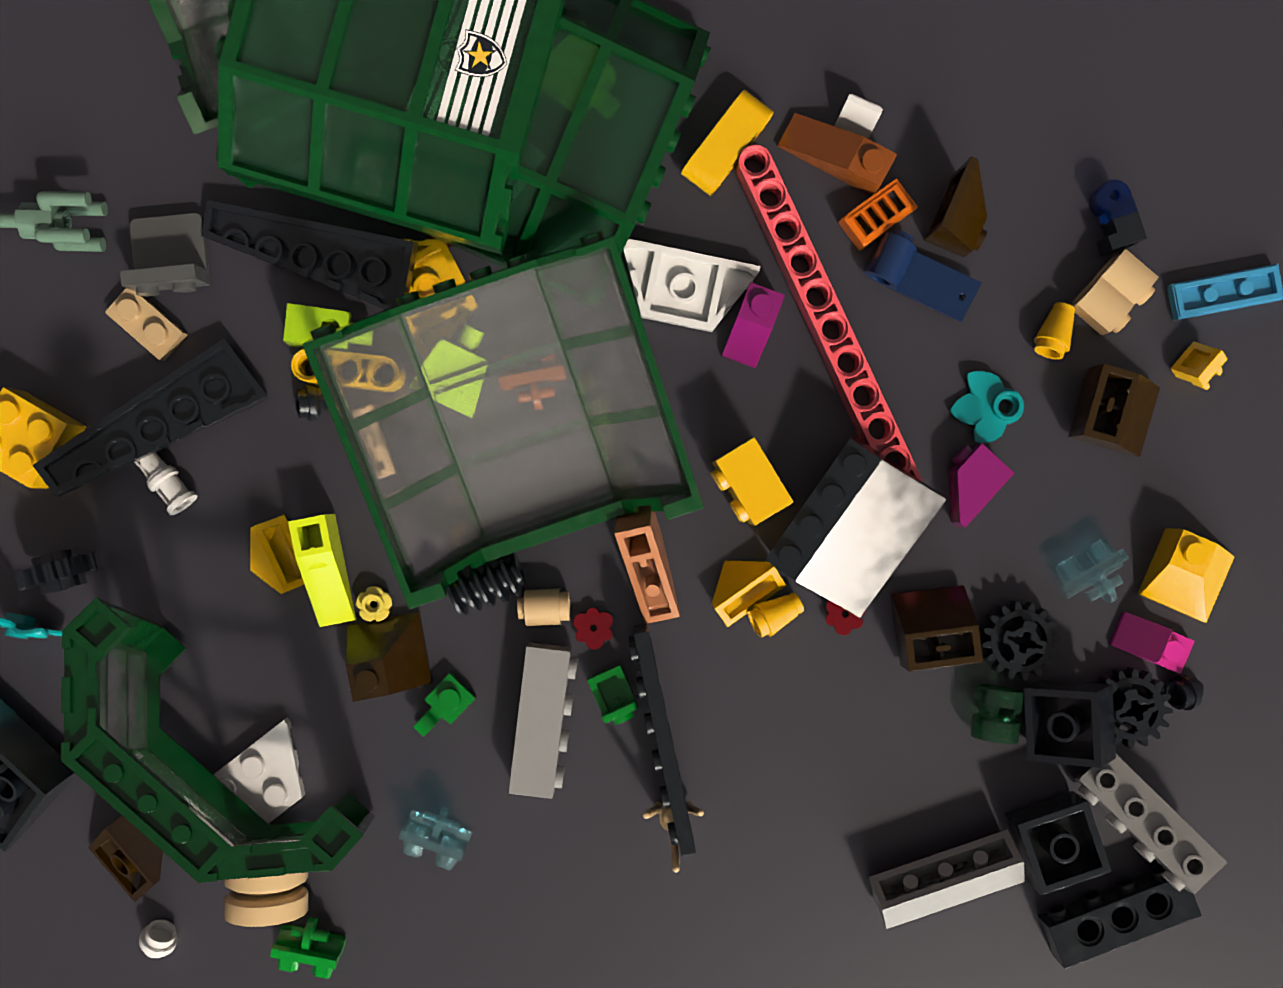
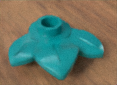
(982, 406)
(24, 626)

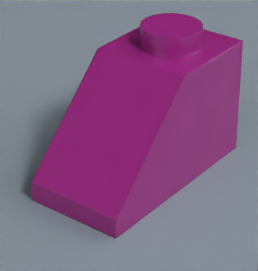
(753, 325)
(974, 482)

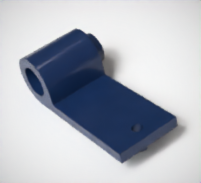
(920, 277)

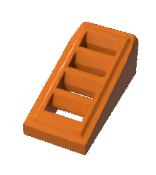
(854, 229)

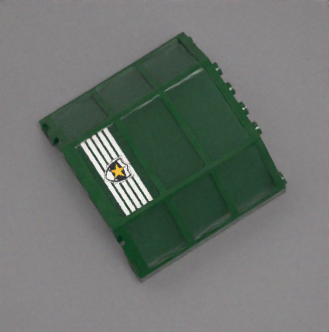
(386, 105)
(601, 125)

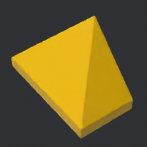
(273, 555)
(742, 586)

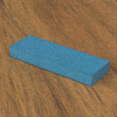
(1225, 292)

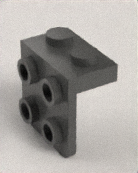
(167, 255)

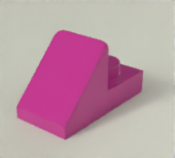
(1152, 642)

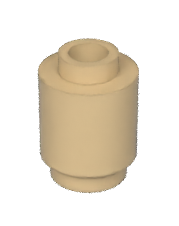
(544, 607)

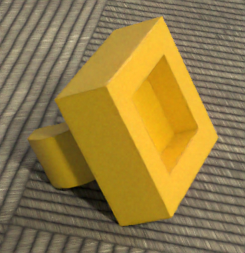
(1199, 364)

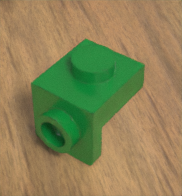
(613, 695)

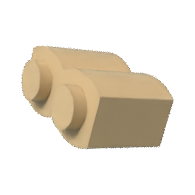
(1114, 292)

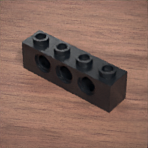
(1110, 933)

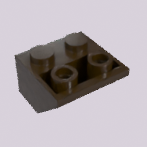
(1114, 409)
(936, 628)

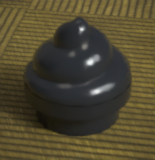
(310, 402)
(1185, 692)

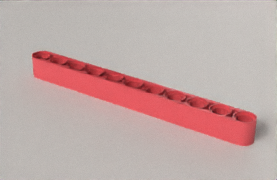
(830, 311)

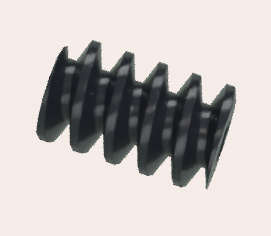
(487, 584)

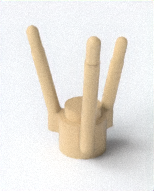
(665, 817)

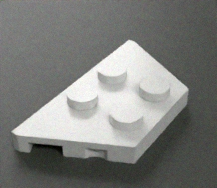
(685, 285)
(266, 773)

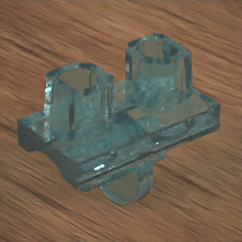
(1105, 562)
(435, 834)

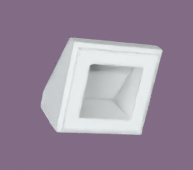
(858, 116)

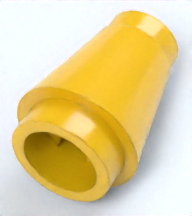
(1056, 332)
(774, 614)

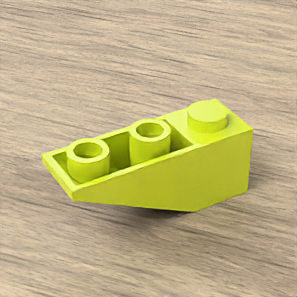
(323, 568)

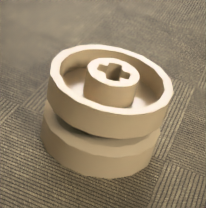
(266, 900)

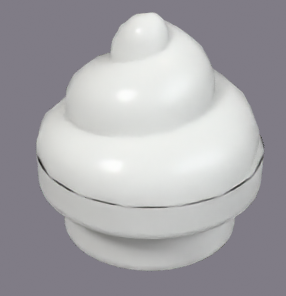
(158, 939)

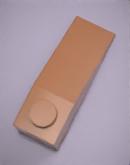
(647, 564)

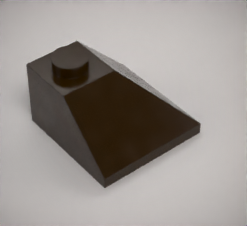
(961, 213)
(386, 656)
(128, 857)

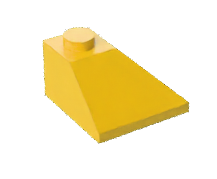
(1186, 573)

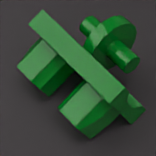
(308, 946)

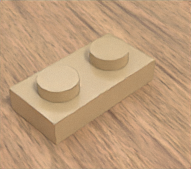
(146, 324)

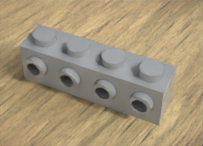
(541, 720)
(1152, 823)
(947, 879)

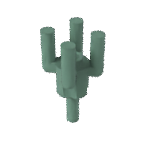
(52, 222)

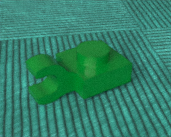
(447, 702)

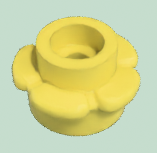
(383, 601)

